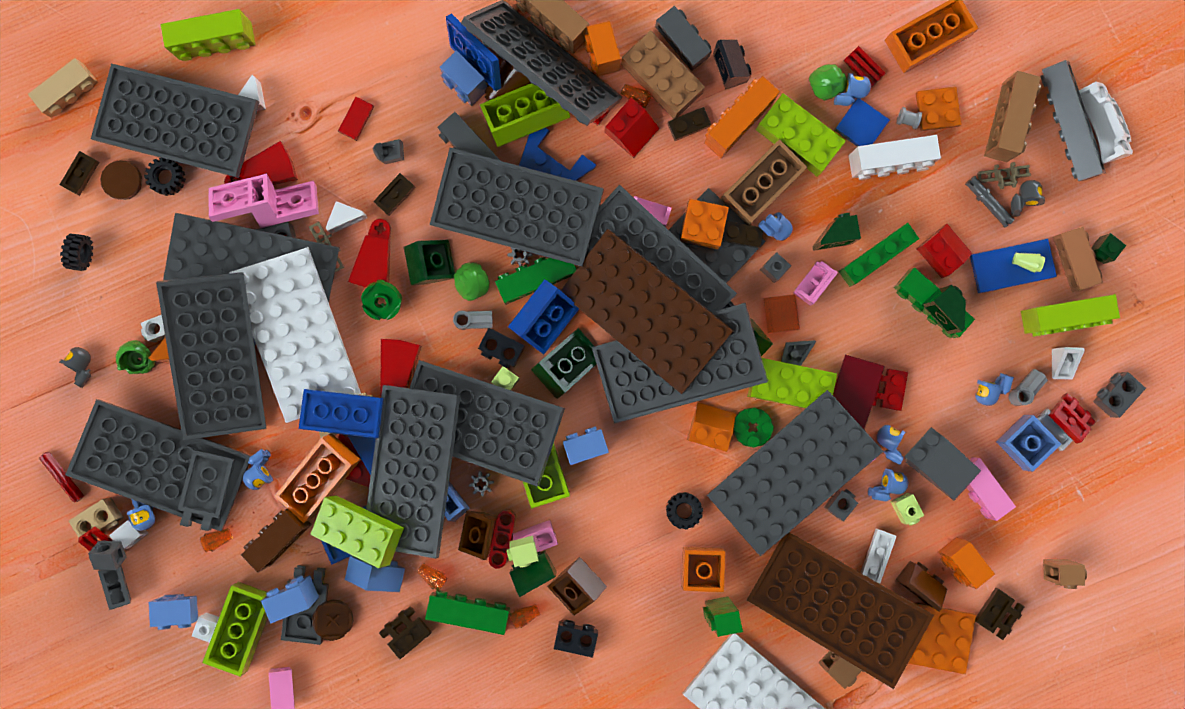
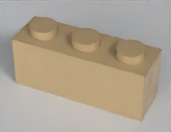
(63, 88)

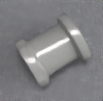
(909, 118)

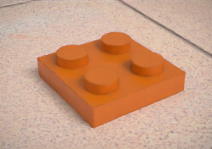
(938, 108)

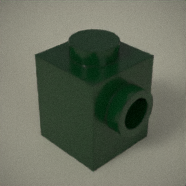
(1107, 248)

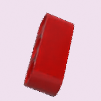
(496, 546)

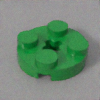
(389, 293)
(752, 438)

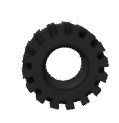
(173, 184)
(76, 252)
(695, 516)

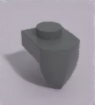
(389, 151)

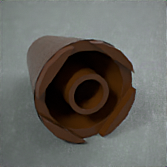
(510, 81)

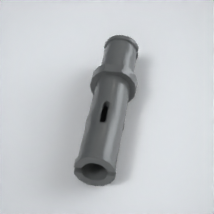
(983, 194)

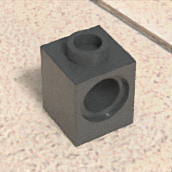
(775, 267)
(832, 505)
(107, 555)

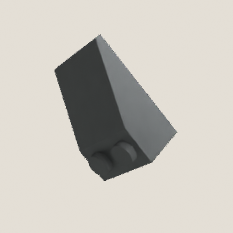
(942, 464)

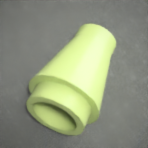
(1029, 261)

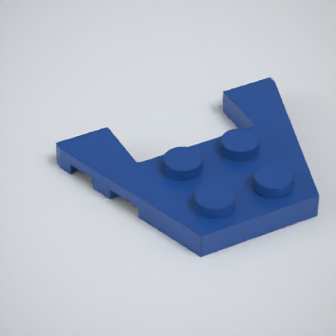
(538, 160)

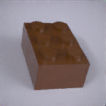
(274, 540)

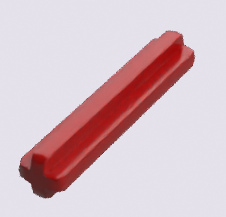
(59, 475)

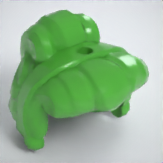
(828, 81)
(471, 281)
(128, 356)

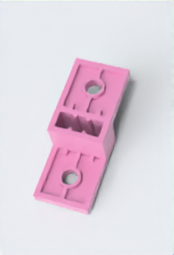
(262, 199)

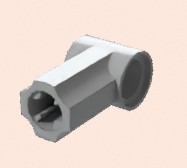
(476, 319)
(1028, 387)

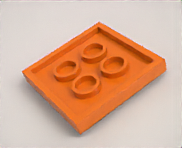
(945, 641)

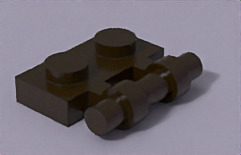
(994, 612)
(410, 637)

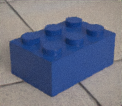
(544, 316)

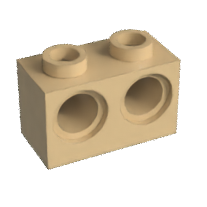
(95, 517)

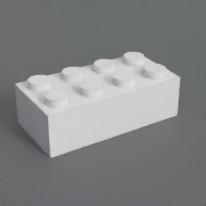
(894, 157)

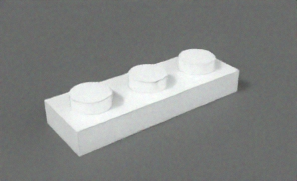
(878, 555)

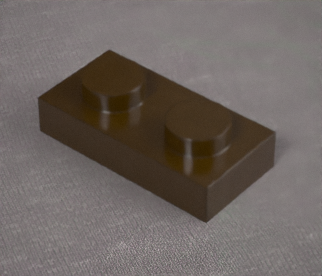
(689, 124)
(79, 173)
(394, 194)
(742, 234)

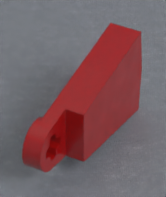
(272, 161)
(373, 257)
(397, 362)

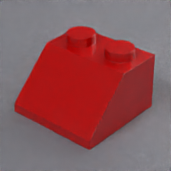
(631, 127)
(944, 251)

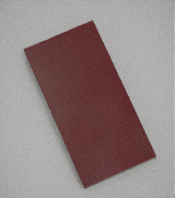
(858, 387)

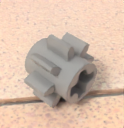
(519, 260)
(484, 479)

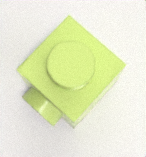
(505, 379)
(907, 509)
(522, 552)

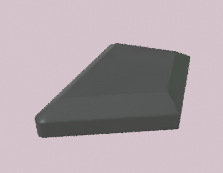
(796, 352)

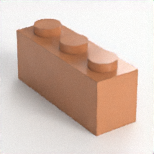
(1078, 259)

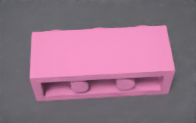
(989, 493)

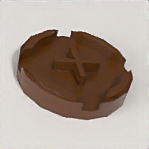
(121, 180)
(332, 620)

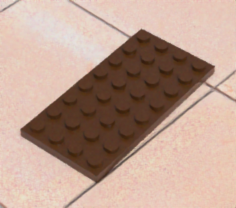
(646, 311)
(840, 609)

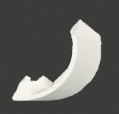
(1107, 122)

